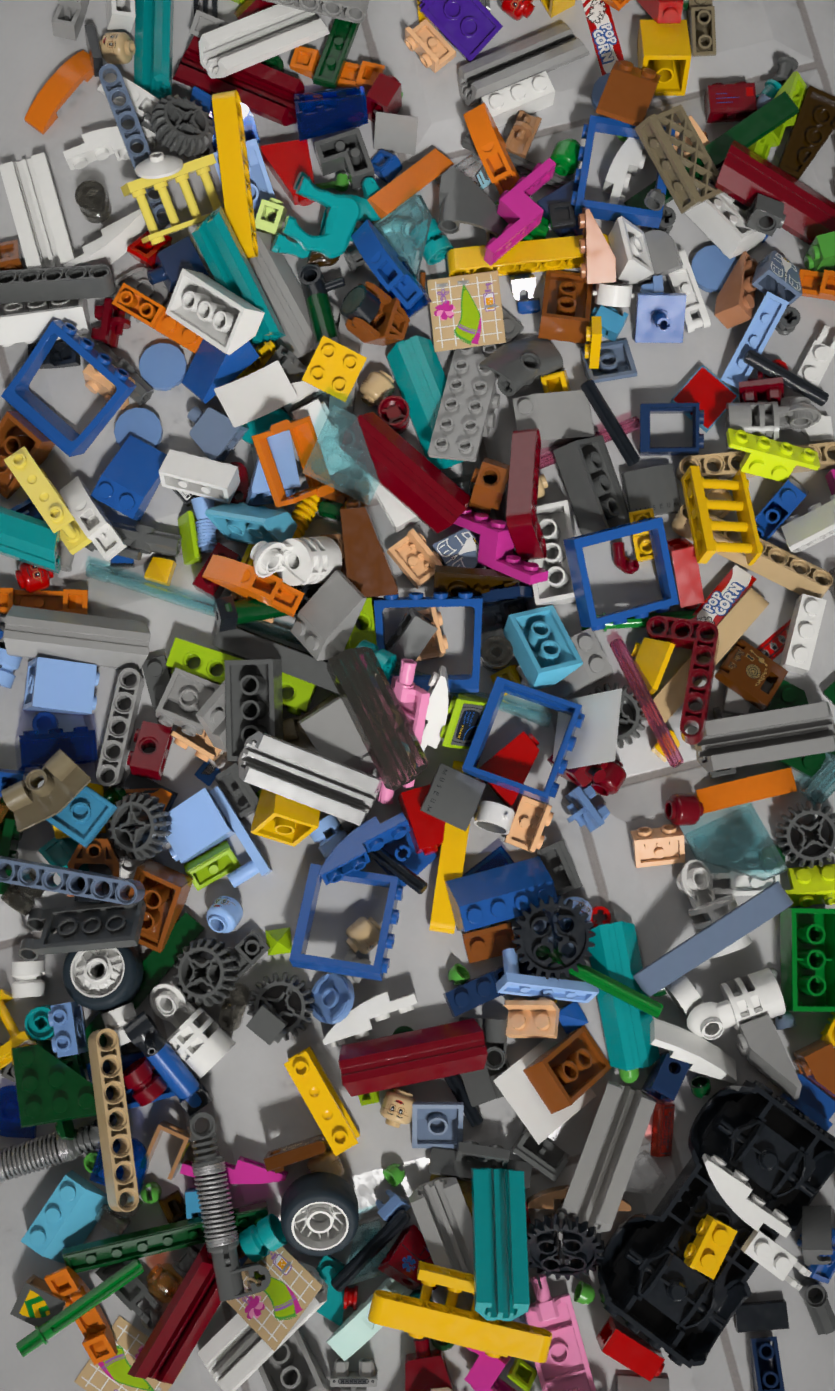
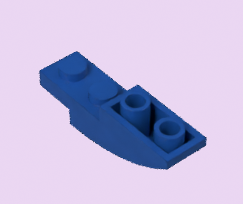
(386, 266)
(353, 849)

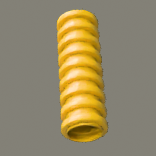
(303, 514)

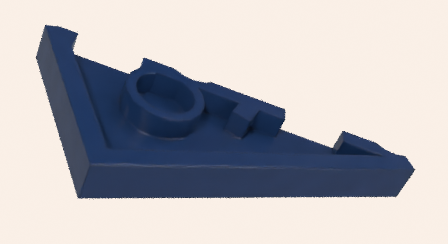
(507, 593)

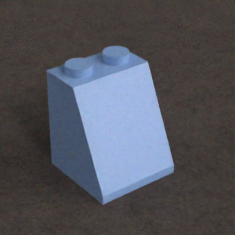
(284, 458)
(60, 686)
(196, 826)

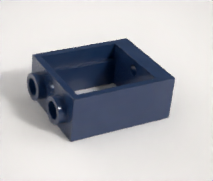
(670, 408)

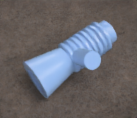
(205, 528)

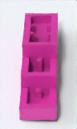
(244, 1172)

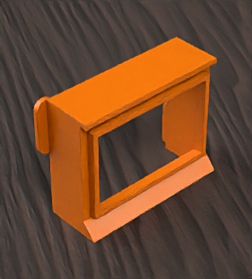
(304, 441)

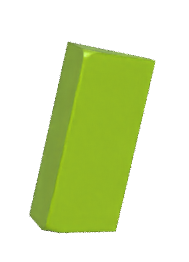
(189, 542)
(212, 865)

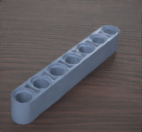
(131, 136)
(69, 881)
(713, 939)

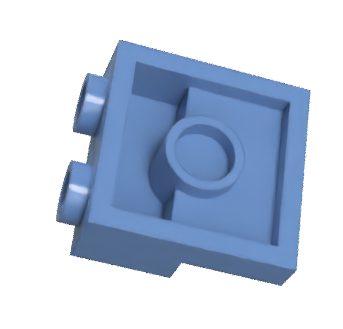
(68, 1029)

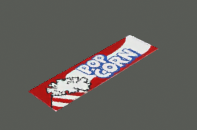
(603, 34)
(723, 598)

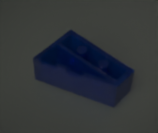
(330, 111)
(36, 749)

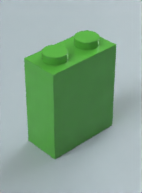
(821, 253)

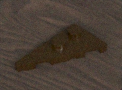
(476, 580)

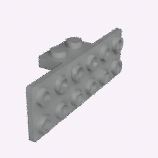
(466, 406)

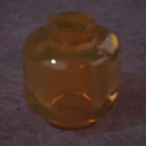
(163, 1282)

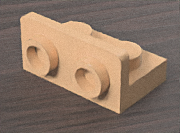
(200, 743)
(658, 846)
(532, 1018)

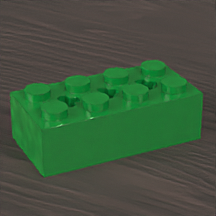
(795, 965)

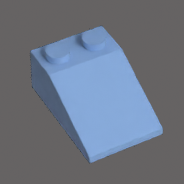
(259, 178)

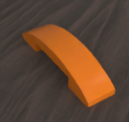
(353, 75)
(57, 91)
(67, 600)
(747, 790)
(94, 1326)

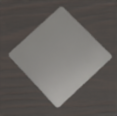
(395, 133)

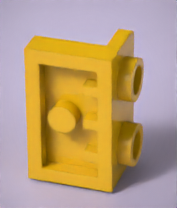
(709, 1246)

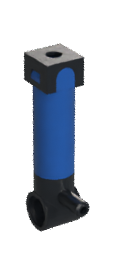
(146, 1036)

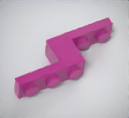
(519, 211)
(497, 548)
(486, 1372)

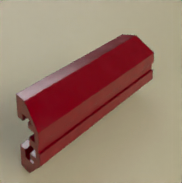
(259, 86)
(747, 174)
(412, 476)
(412, 1057)
(180, 1323)

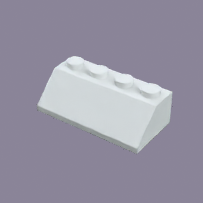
(213, 311)
(29, 320)
(556, 524)
(810, 528)

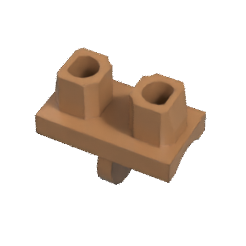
(522, 134)

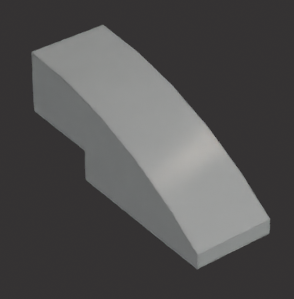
(69, 18)

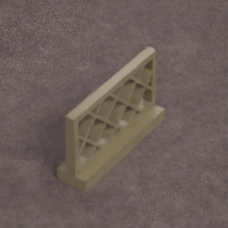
(671, 163)

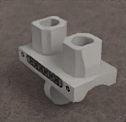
(354, 1380)

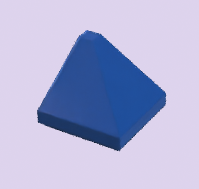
(571, 1017)

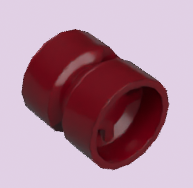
(395, 413)
(143, 1081)

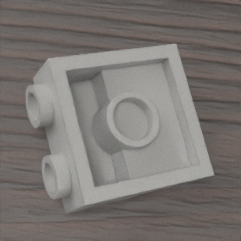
(182, 701)
(213, 718)

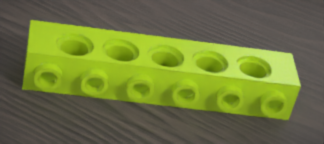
(184, 651)

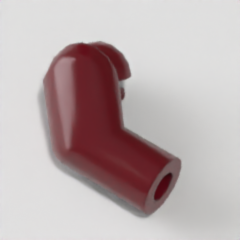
(621, 561)

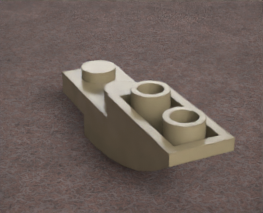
(701, 27)

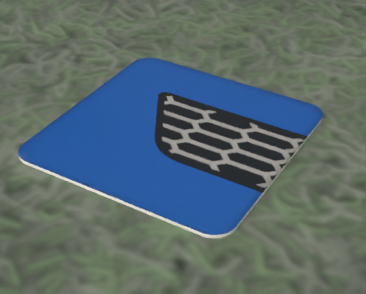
(207, 773)

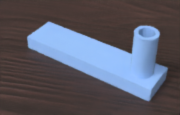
(755, 338)
(258, 862)
(536, 986)

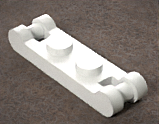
(684, 282)

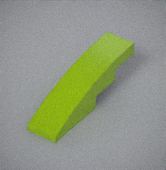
(796, 89)

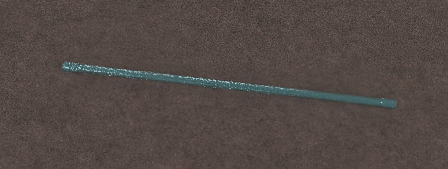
(108, 576)

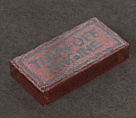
(662, 1129)

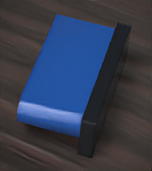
(528, 306)
(119, 561)

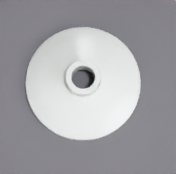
(158, 166)

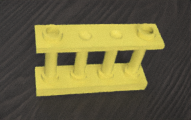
(137, 189)
(47, 499)

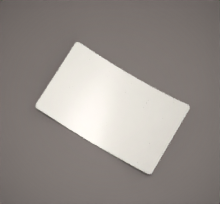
(256, 394)

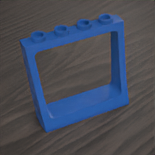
(45, 419)
(458, 682)

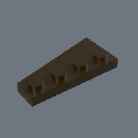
(809, 133)

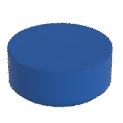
(44, 721)

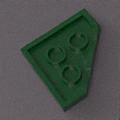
(791, 696)
(49, 1088)

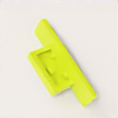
(770, 457)
(812, 885)

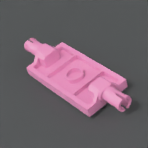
(414, 704)
(567, 1361)

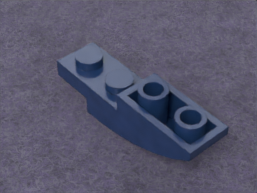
(479, 990)
(766, 1364)

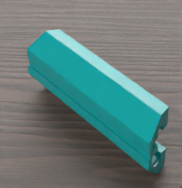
(154, 46)
(234, 271)
(422, 386)
(29, 540)
(623, 1025)
(499, 1243)

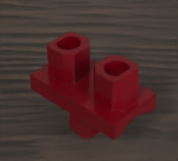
(112, 323)
(761, 389)

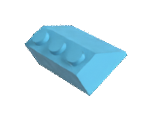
(252, 523)
(542, 646)
(65, 1217)

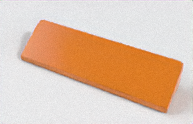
(409, 183)

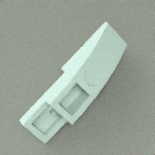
(357, 1328)

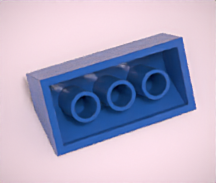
(499, 893)

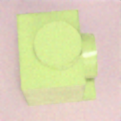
(265, 210)

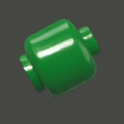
(566, 156)

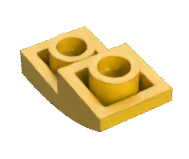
(642, 540)

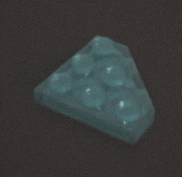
(407, 231)
(343, 457)
(738, 844)

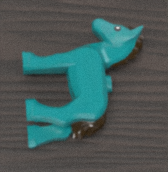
(336, 227)

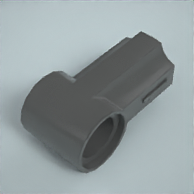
(818, 1306)

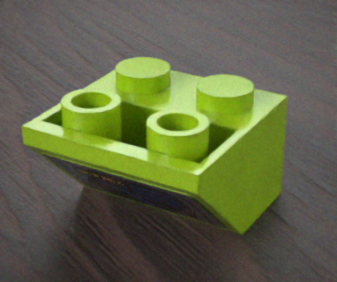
(465, 718)

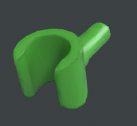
(341, 183)

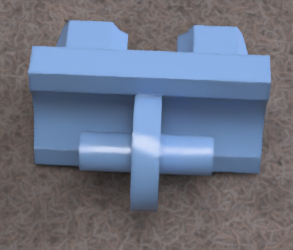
(583, 810)

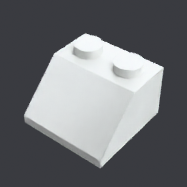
(631, 252)

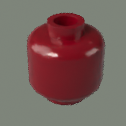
(613, 781)
(683, 809)

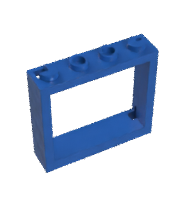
(603, 210)
(580, 578)
(488, 717)
(386, 939)

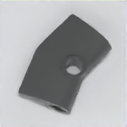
(522, 361)
(480, 1083)

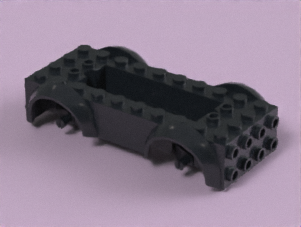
(645, 1258)

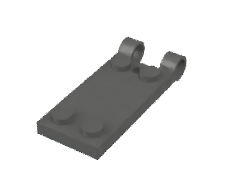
(83, 928)

